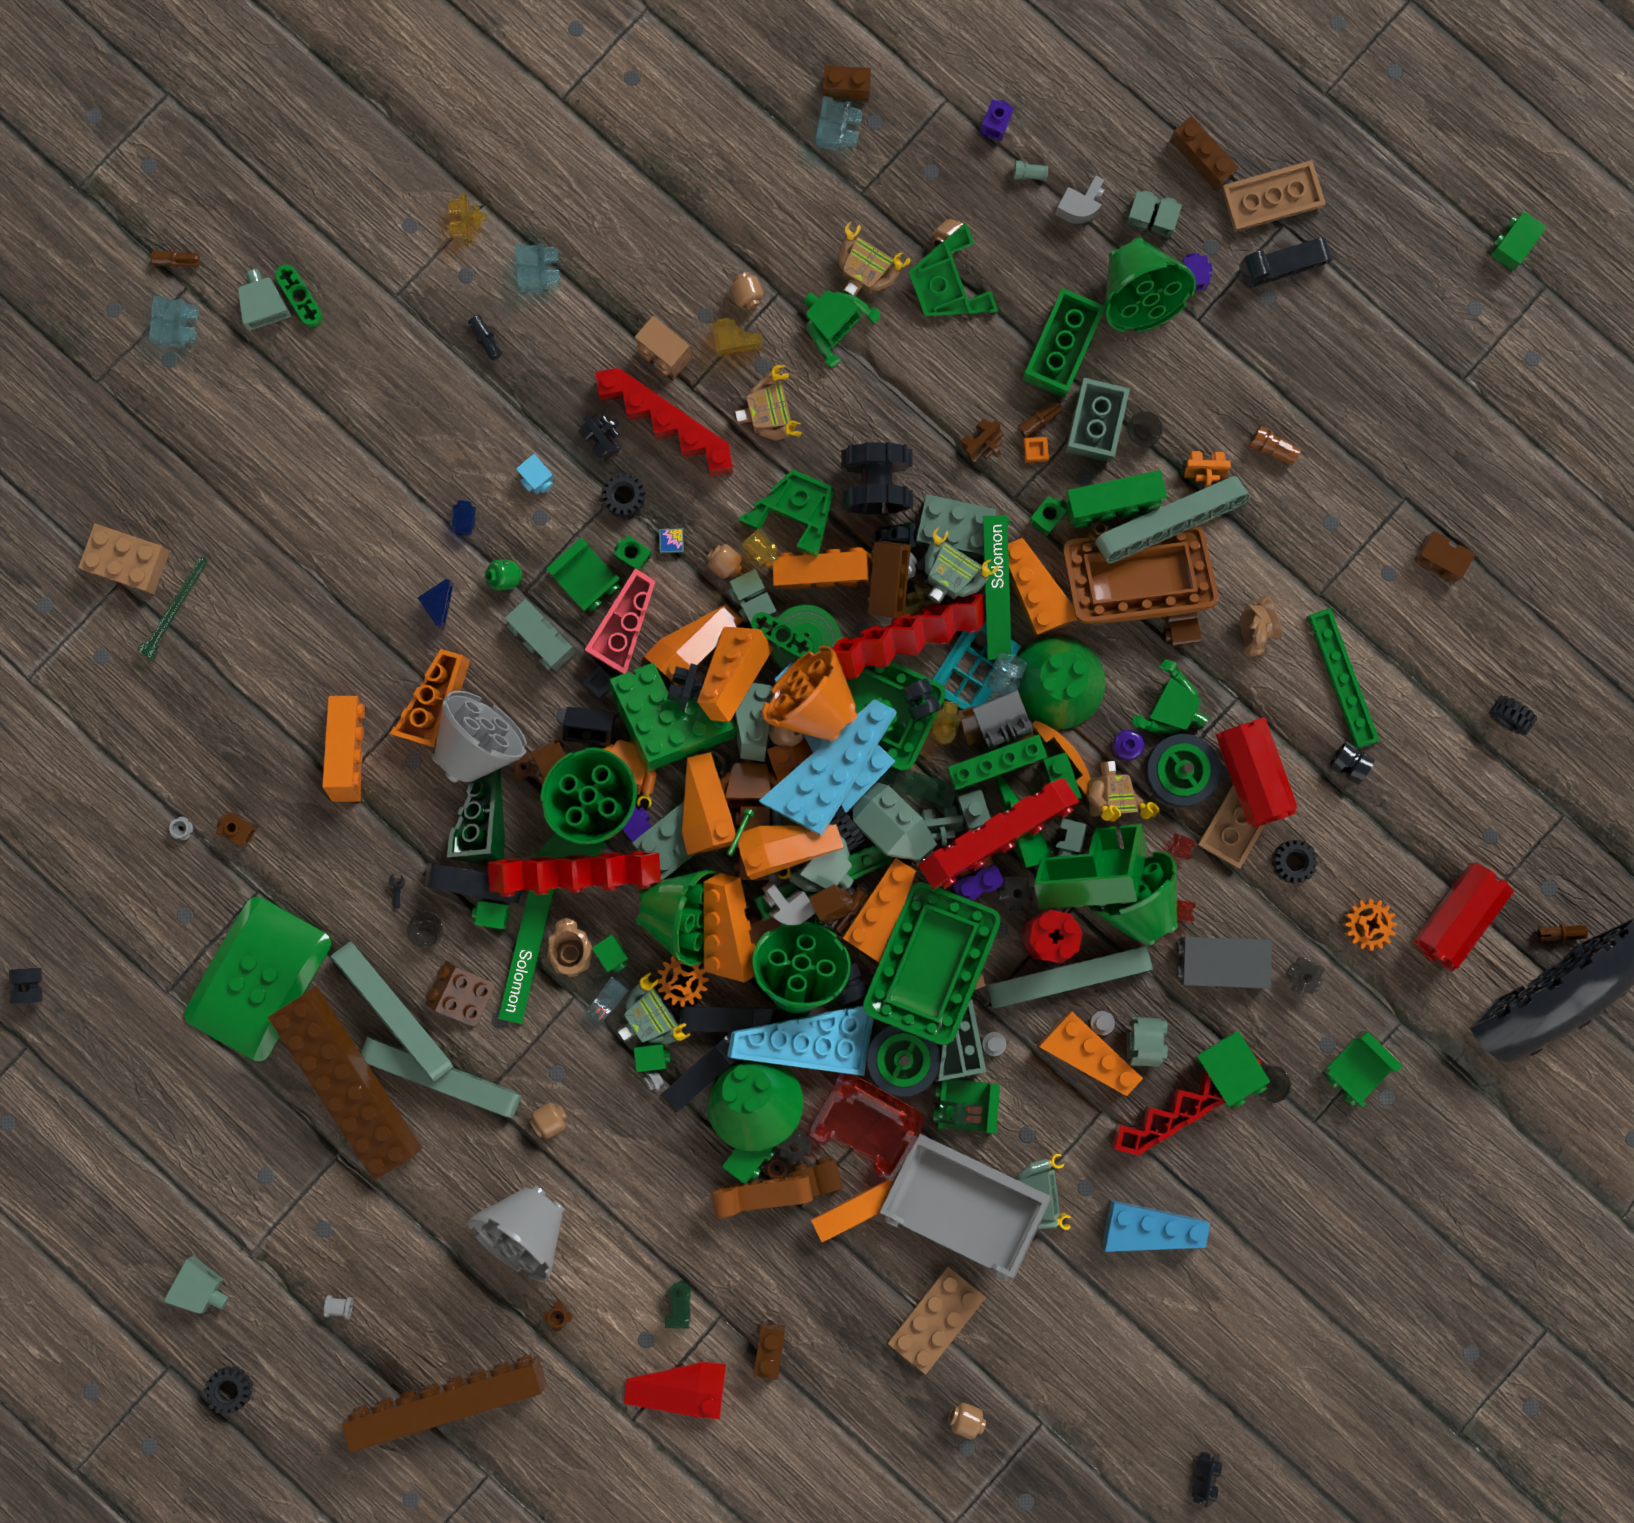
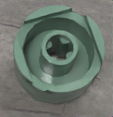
(1146, 1042)

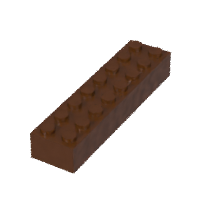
(345, 1083)
(444, 1403)

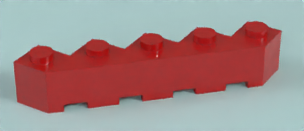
(666, 419)
(909, 634)
(999, 833)
(574, 872)
(1161, 1124)

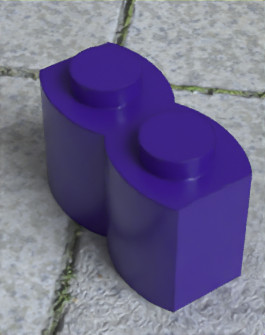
(983, 881)

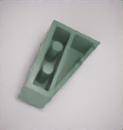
(540, 636)
(752, 729)
(965, 1052)

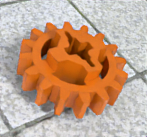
(1374, 916)
(687, 991)

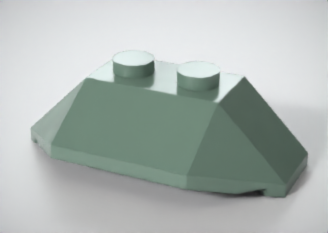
(892, 824)

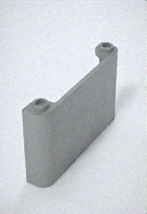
(965, 1206)

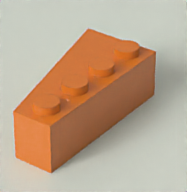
(823, 570)
(1037, 592)
(732, 671)
(422, 716)
(343, 749)
(880, 912)
(726, 929)
(1085, 1050)

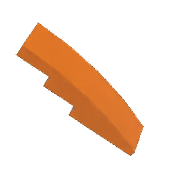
(852, 1211)

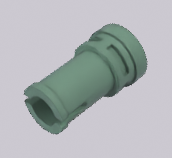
(1024, 170)

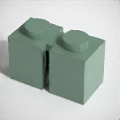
(1165, 217)
(747, 587)

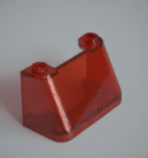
(868, 1123)

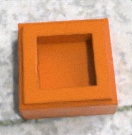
(1035, 449)

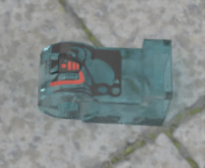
(607, 1000)

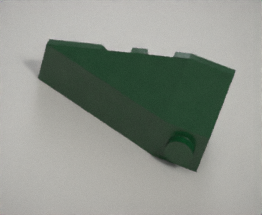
(480, 825)

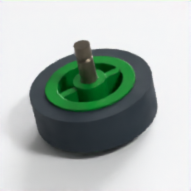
(1182, 770)
(902, 1061)

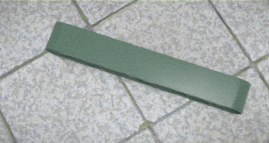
(1172, 519)
(1069, 977)
(392, 1011)
(454, 1082)

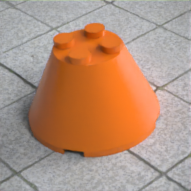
(812, 697)

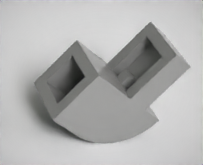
(1078, 207)
(789, 911)

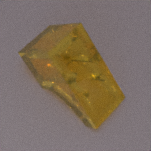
(732, 340)
(760, 550)

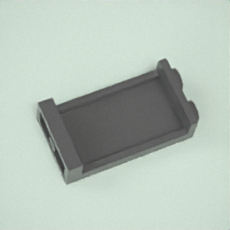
(1224, 962)

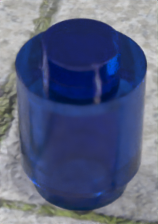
(463, 518)

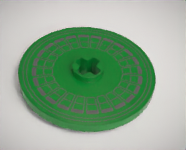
(806, 620)

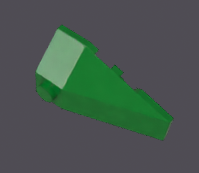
(1028, 847)

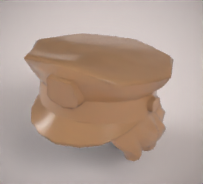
(1259, 624)
(569, 949)

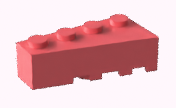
(620, 628)

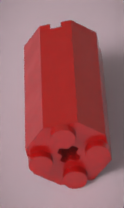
(1257, 772)
(1463, 916)
(1064, 940)

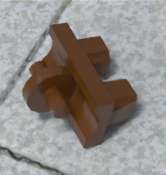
(986, 443)

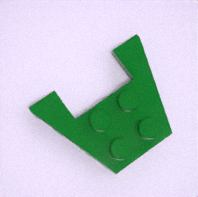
(939, 283)
(799, 500)

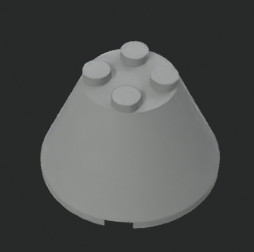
(475, 738)
(521, 1231)

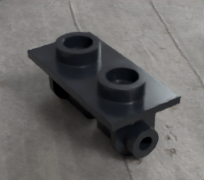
(1206, 1488)

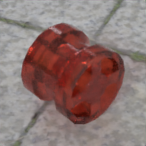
(1181, 846)
(1185, 911)

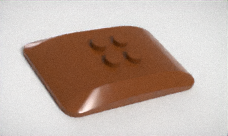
(1149, 584)

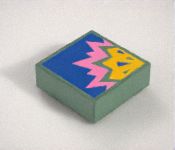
(671, 541)

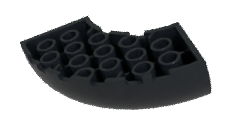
(1560, 997)

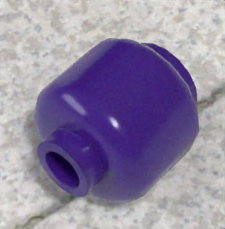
(1127, 745)

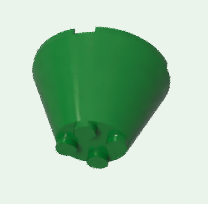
(1145, 287)
(1061, 682)
(588, 796)
(1156, 903)
(675, 915)
(801, 966)
(755, 1105)

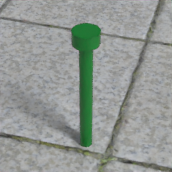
(748, 814)

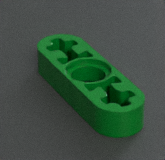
(292, 289)
(771, 621)

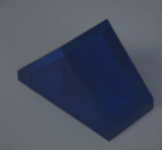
(437, 602)

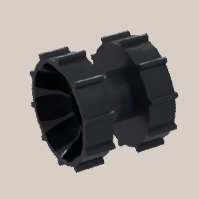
(877, 492)

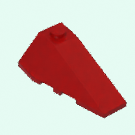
(683, 1390)

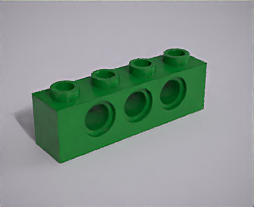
(996, 763)

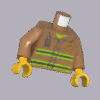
(866, 265)
(769, 408)
(1115, 796)

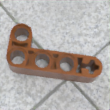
(761, 1194)

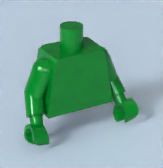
(833, 318)
(1175, 706)

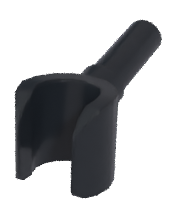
(397, 889)

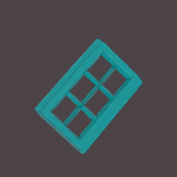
(952, 660)

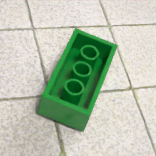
(1063, 343)
(1114, 499)

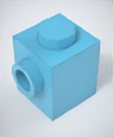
(535, 475)

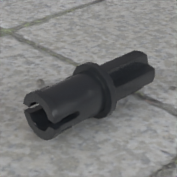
(485, 337)

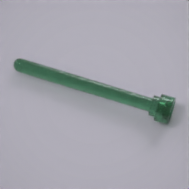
(150, 646)

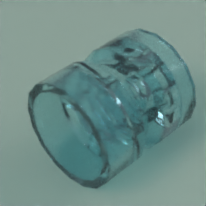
(1007, 672)

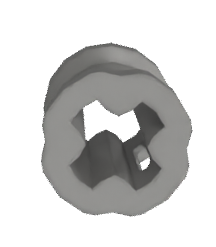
(338, 1307)

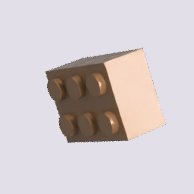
(124, 559)

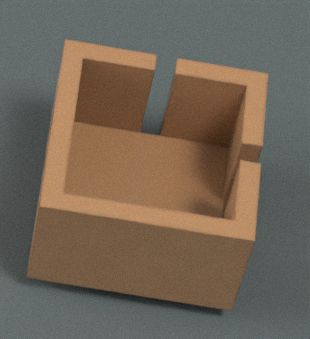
(662, 347)

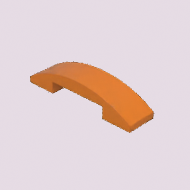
(1047, 733)

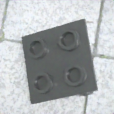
(1003, 720)

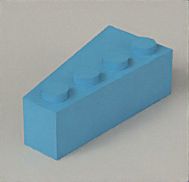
(1144, 1228)

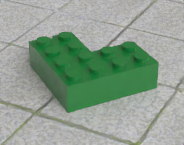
(656, 724)
(1095, 878)

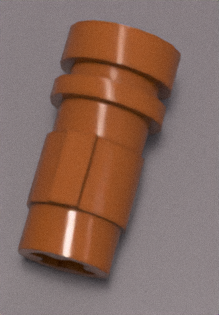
(1275, 446)

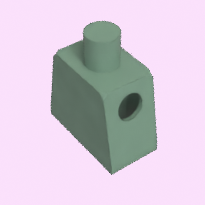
(261, 302)
(972, 807)
(196, 1288)

